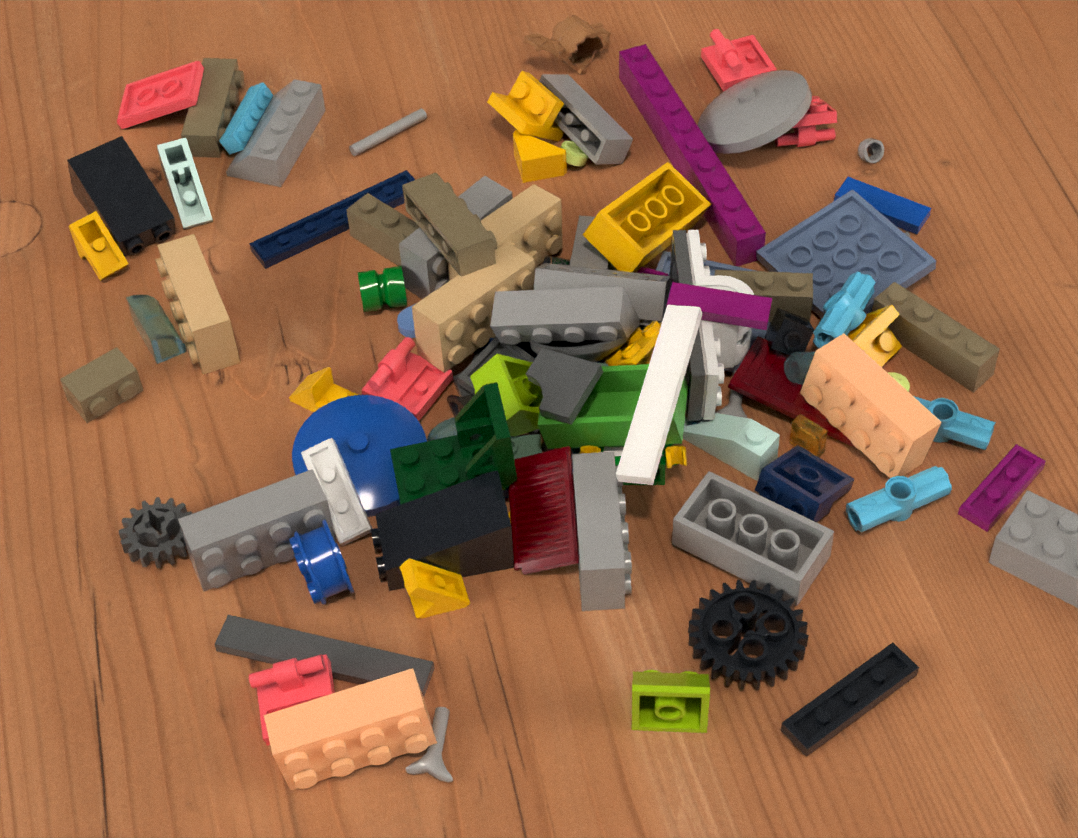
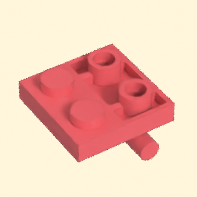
(735, 59)
(805, 130)
(408, 379)
(291, 684)

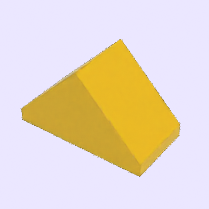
(538, 158)

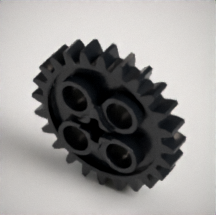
(775, 651)

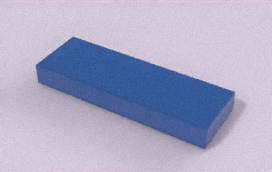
(897, 209)

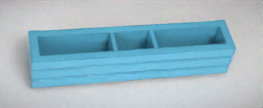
(246, 118)

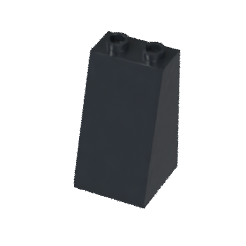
(122, 194)
(452, 529)

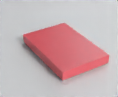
(160, 94)

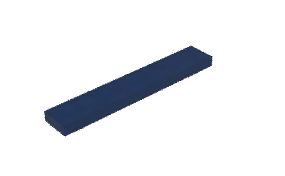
(324, 223)

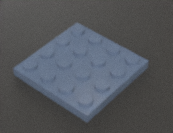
(847, 240)

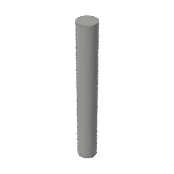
(387, 132)

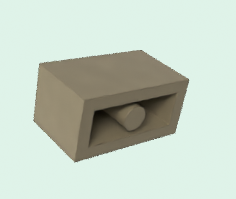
(101, 385)

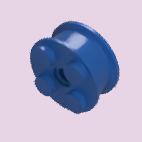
(321, 563)

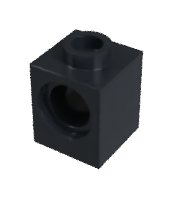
(789, 332)

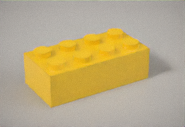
(644, 217)

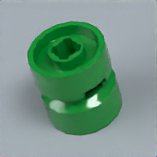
(382, 289)

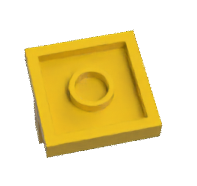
(530, 108)
(875, 336)

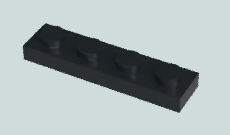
(849, 699)

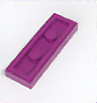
(723, 305)
(1001, 487)

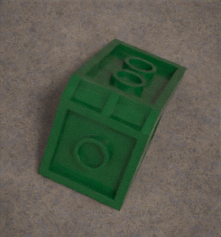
(478, 448)

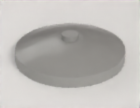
(755, 111)

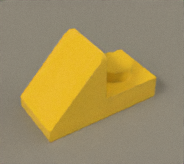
(97, 245)
(318, 391)
(433, 589)

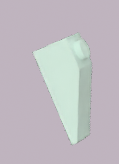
(184, 183)
(735, 441)

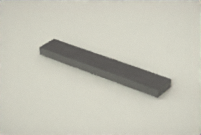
(348, 660)

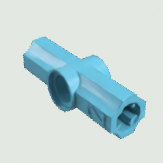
(845, 309)
(958, 424)
(898, 498)

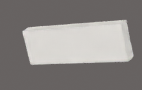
(345, 506)

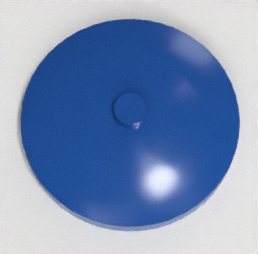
(364, 433)

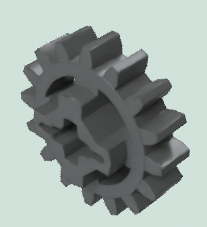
(142, 533)

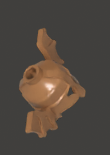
(573, 41)

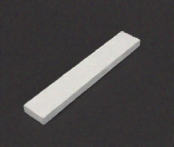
(659, 395)

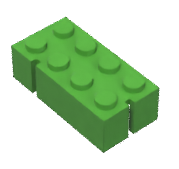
(609, 412)

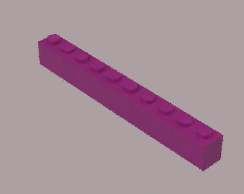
(691, 154)

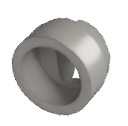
(874, 147)

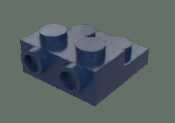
(803, 483)

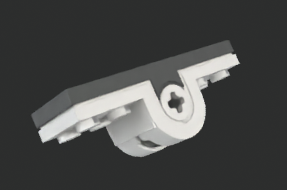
(716, 343)

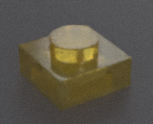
(808, 435)

